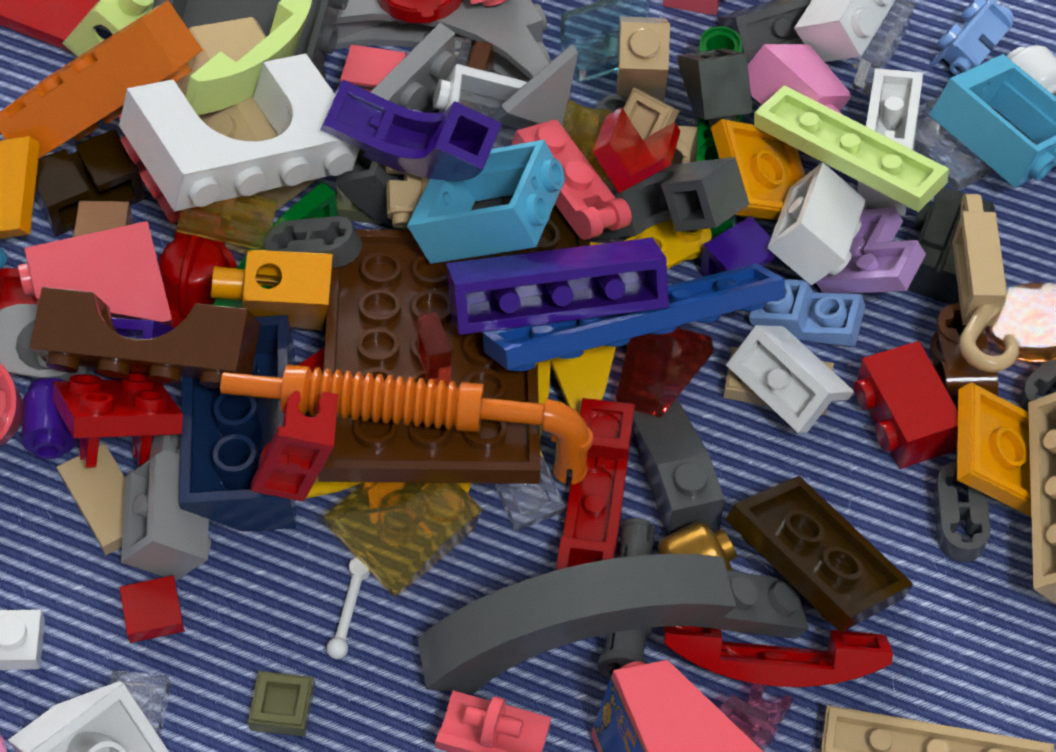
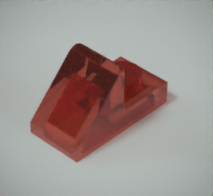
(660, 368)

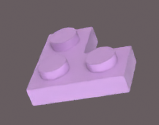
(876, 259)

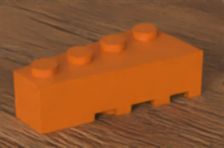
(96, 82)

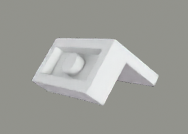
(787, 376)

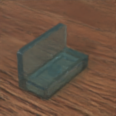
(595, 34)

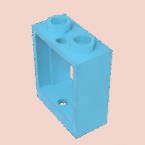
(1017, 96)
(452, 231)

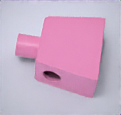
(799, 69)

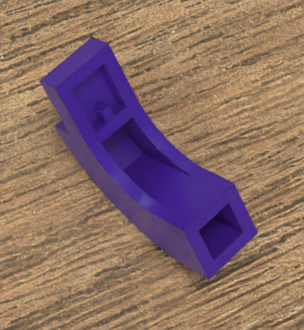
(419, 143)

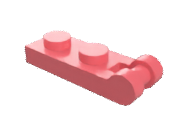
(584, 196)

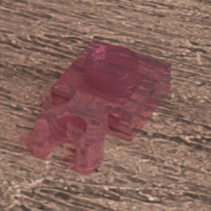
(756, 716)

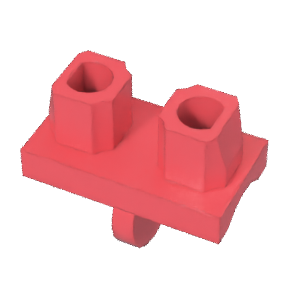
(490, 726)

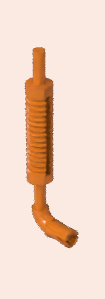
(424, 403)

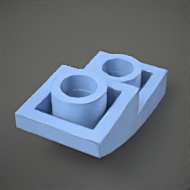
(814, 316)

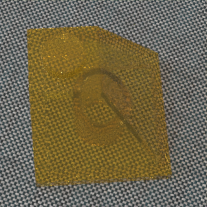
(403, 527)

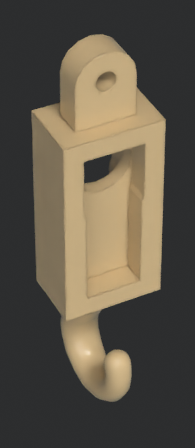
(980, 283)

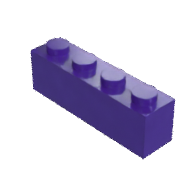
(557, 285)

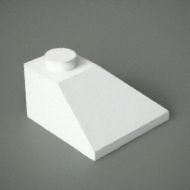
(91, 723)

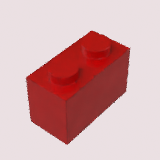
(907, 404)

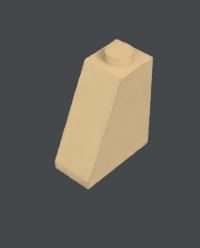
(643, 56)

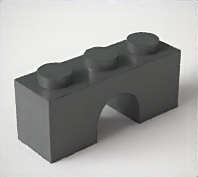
(688, 193)

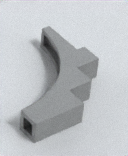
(511, 27)

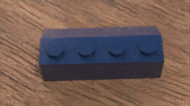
(225, 440)

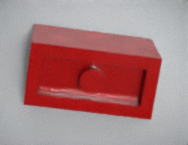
(629, 157)

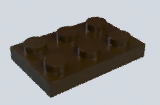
(819, 553)

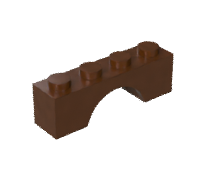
(78, 331)

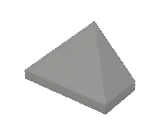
(542, 96)

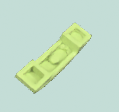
(227, 82)

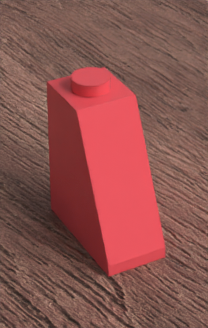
(111, 263)

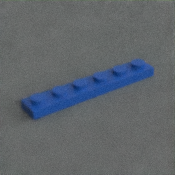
(689, 301)

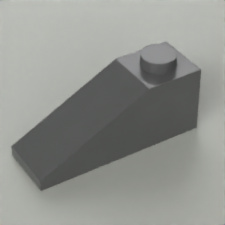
(678, 470)

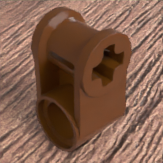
(947, 358)

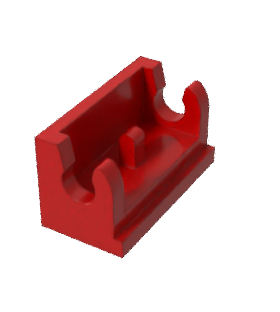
(297, 450)

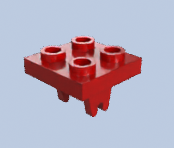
(116, 409)

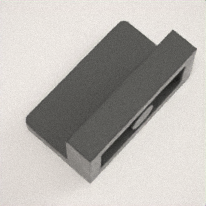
(766, 24)

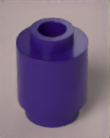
(42, 425)

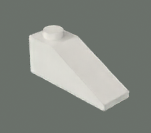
(894, 114)

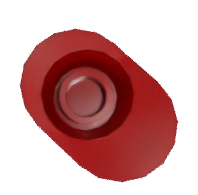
(188, 272)

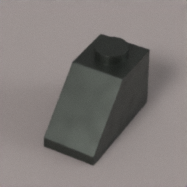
(716, 84)

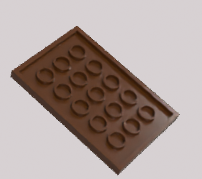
(375, 332)

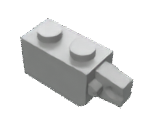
(155, 529)

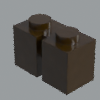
(93, 173)

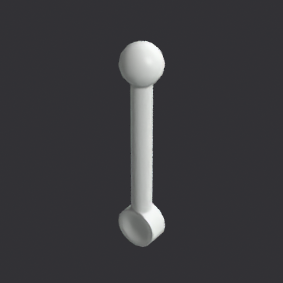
(337, 647)

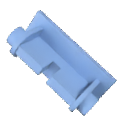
(962, 45)

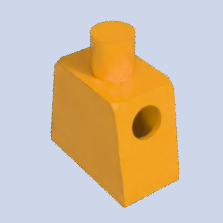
(296, 281)

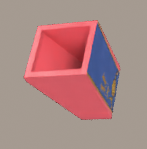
(662, 711)

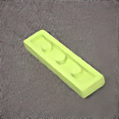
(851, 148)

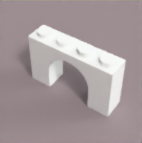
(204, 167)

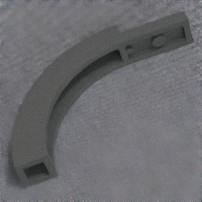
(598, 600)

